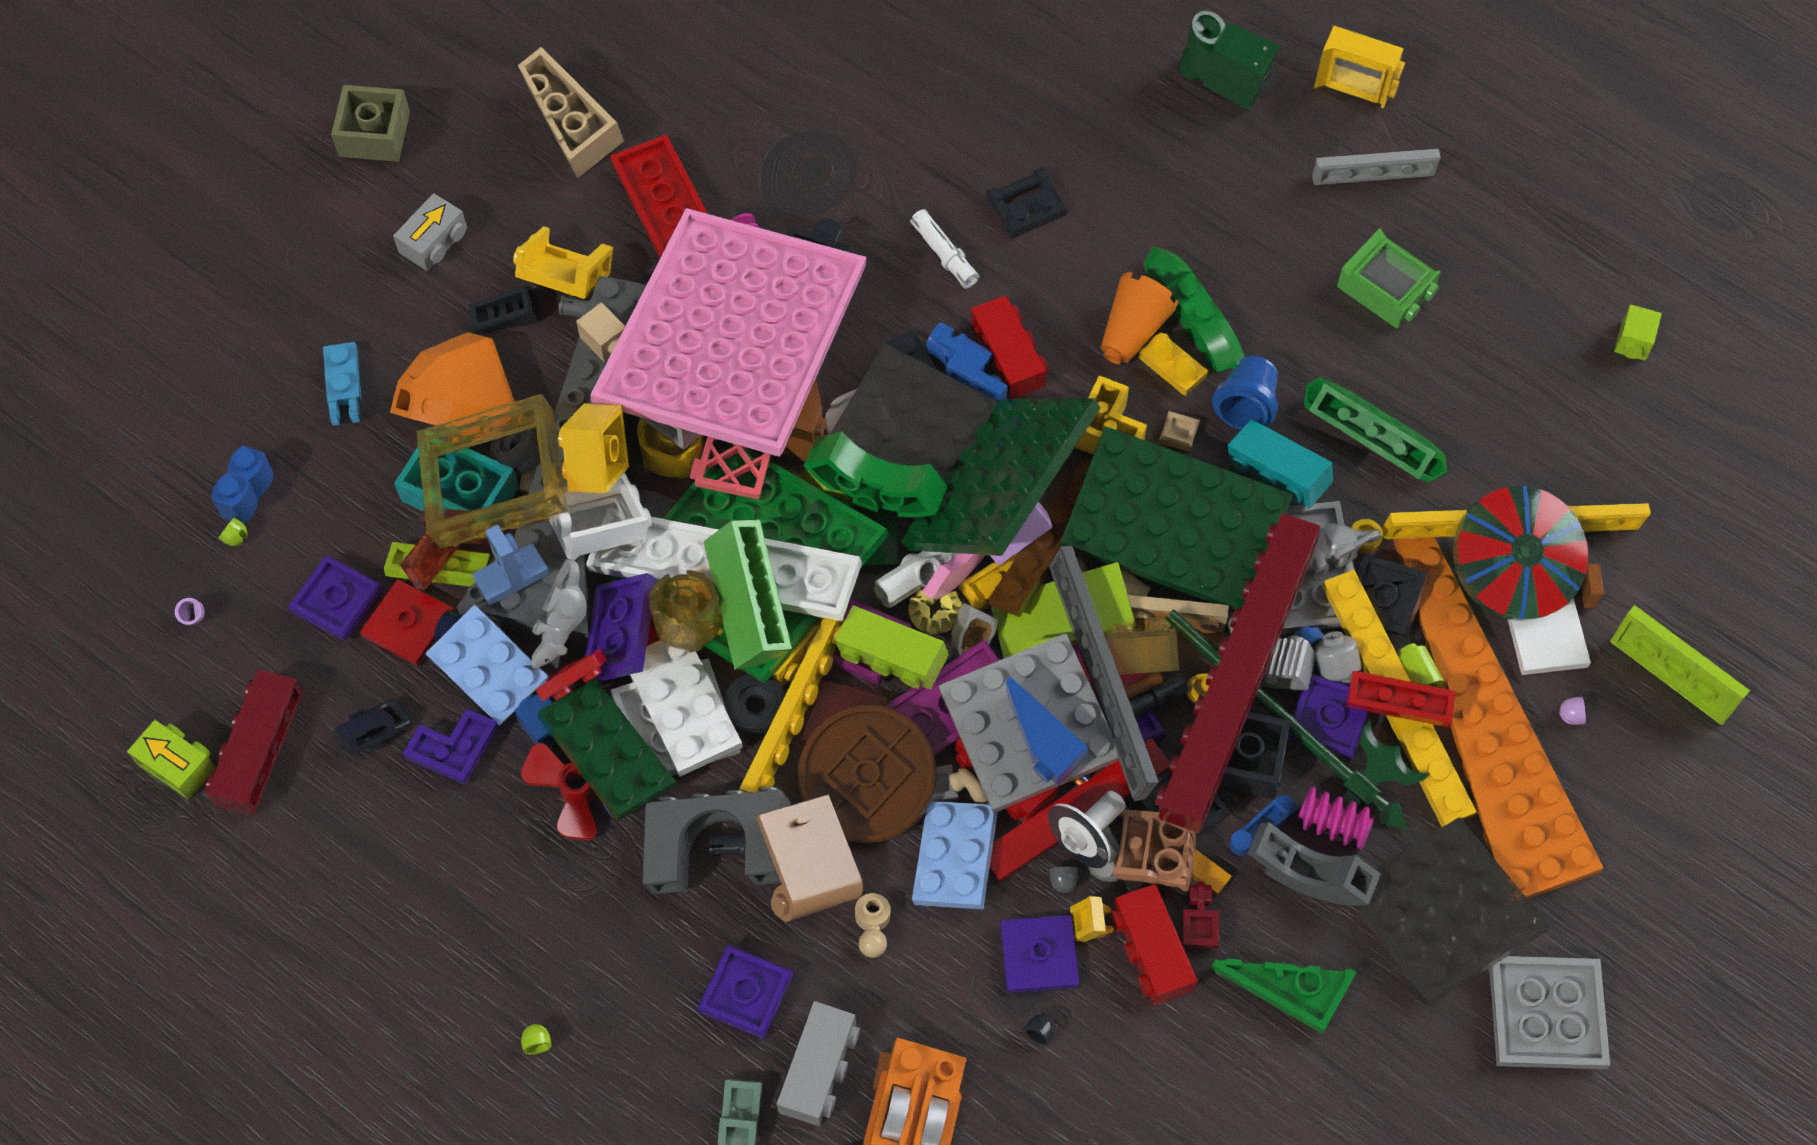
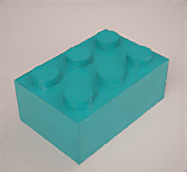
(466, 481)

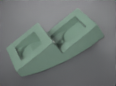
(740, 1112)

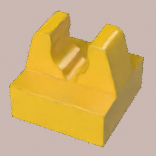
(1089, 919)

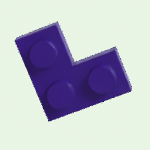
(453, 755)

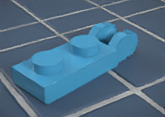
(342, 380)

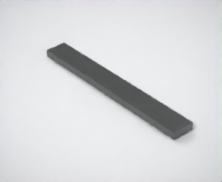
(1103, 674)

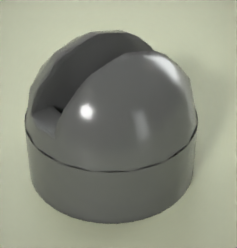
(1064, 878)

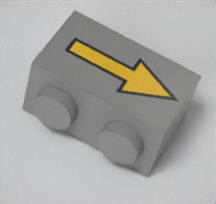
(430, 232)

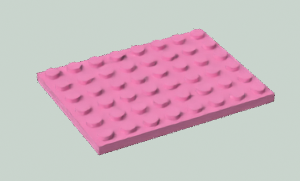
(730, 332)

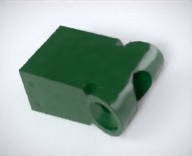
(1227, 58)

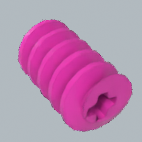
(1335, 818)

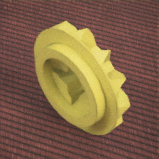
(941, 621)

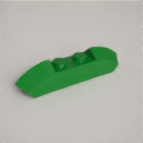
(1195, 309)
(1375, 429)

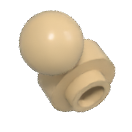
(872, 941)

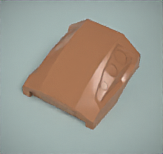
(1155, 851)

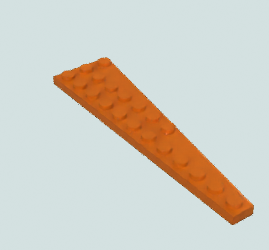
(1511, 779)

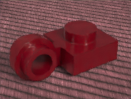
(1200, 926)

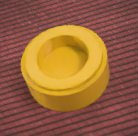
(1367, 525)

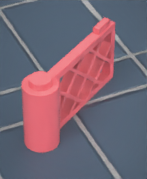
(701, 465)

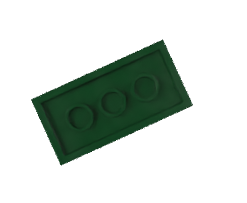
(606, 749)

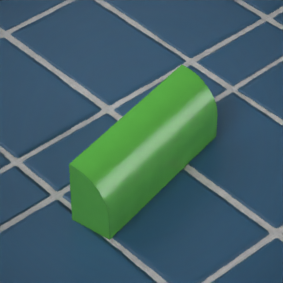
(747, 594)

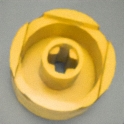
(665, 456)

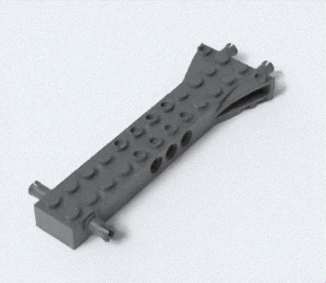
(523, 608)

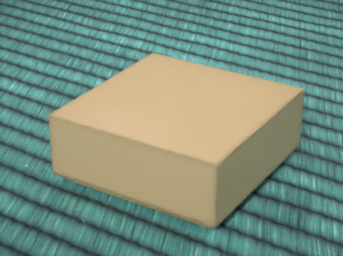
(1179, 431)

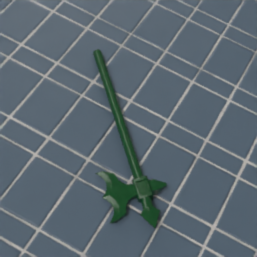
(1383, 761)

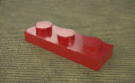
(1400, 699)

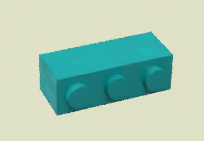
(1280, 463)

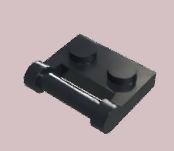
(1031, 210)

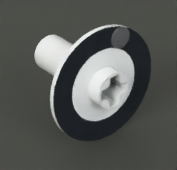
(1082, 832)

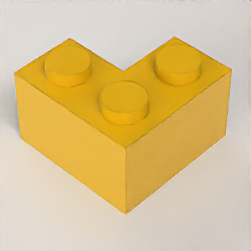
(1112, 400)

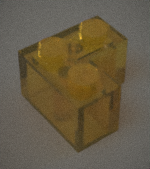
(1144, 648)

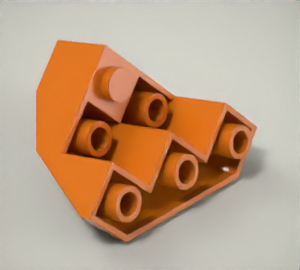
(452, 381)

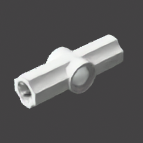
(907, 577)

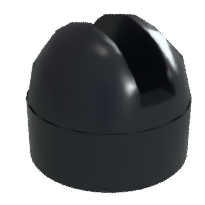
(1040, 1029)

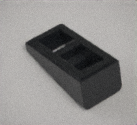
(517, 318)

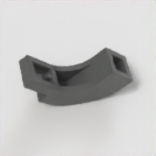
(1320, 876)

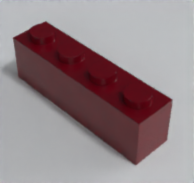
(254, 742)

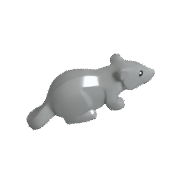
(1338, 547)
(564, 610)

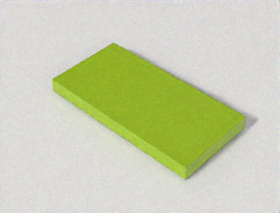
(1047, 617)
(1679, 665)

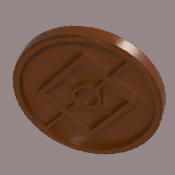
(872, 769)

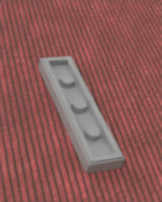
(1375, 166)

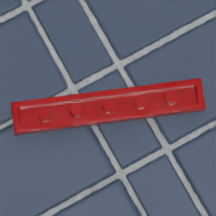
(1035, 837)

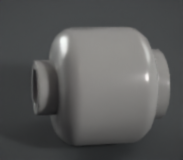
(1337, 657)

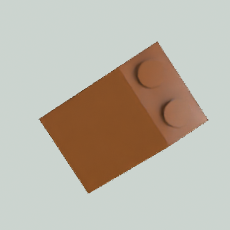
(807, 427)

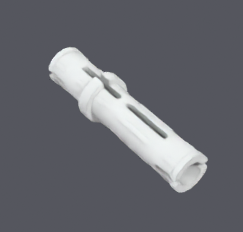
(952, 258)

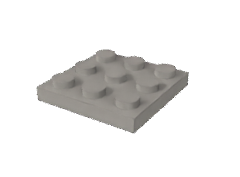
(1549, 1013)

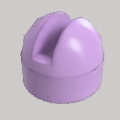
(183, 612)
(1573, 711)

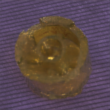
(685, 610)

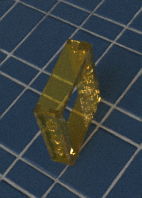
(480, 429)

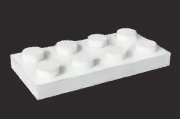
(685, 707)

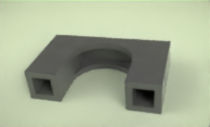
(676, 823)

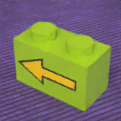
(172, 759)

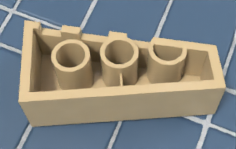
(574, 117)

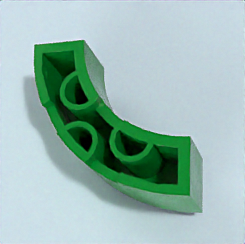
(872, 481)

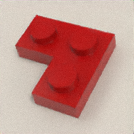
(565, 679)

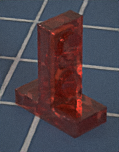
(427, 557)

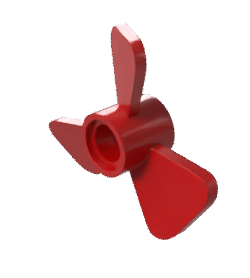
(545, 769)

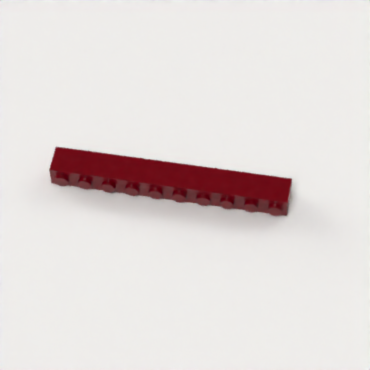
(1239, 673)

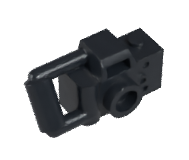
(370, 727)

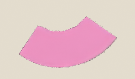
(951, 575)

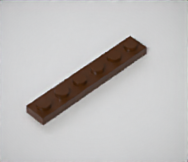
(1033, 561)

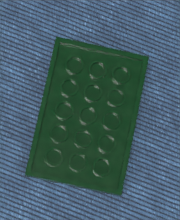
(1002, 475)
(1173, 518)

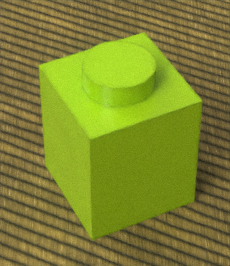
(1637, 332)

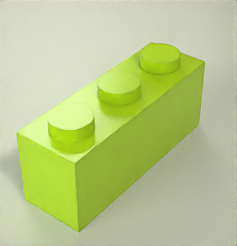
(891, 648)

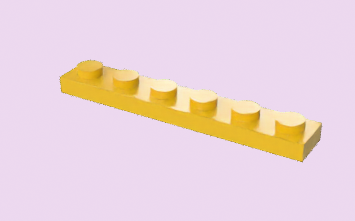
(790, 714)

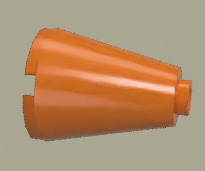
(1135, 316)

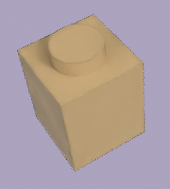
(600, 330)

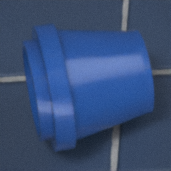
(1248, 393)

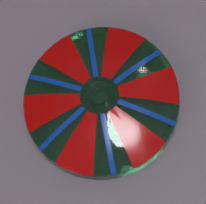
(1520, 553)

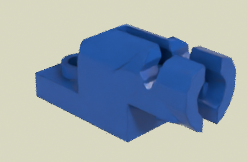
(966, 361)

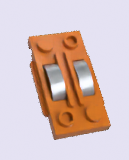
(916, 1097)

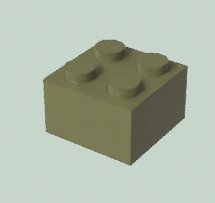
(370, 123)

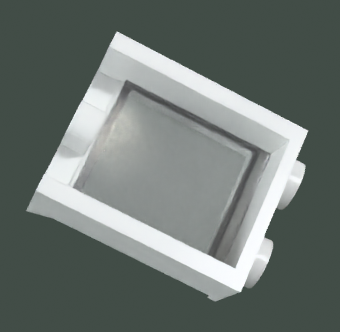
(601, 519)

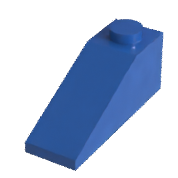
(1049, 742)

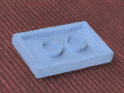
(486, 664)
(955, 855)

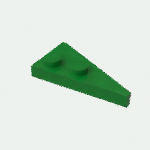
(1300, 992)

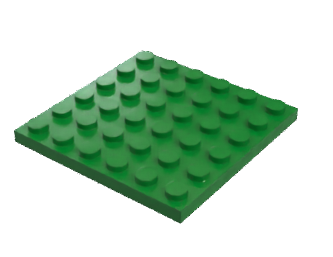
(788, 513)

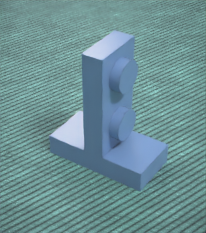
(512, 569)

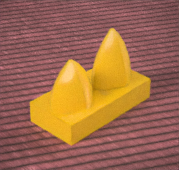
(1173, 364)

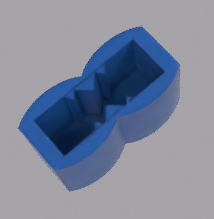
(246, 480)

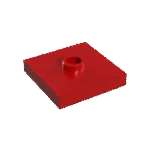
(405, 622)

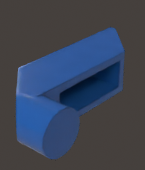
(1276, 813)

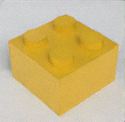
(594, 448)

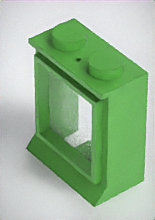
(1388, 280)

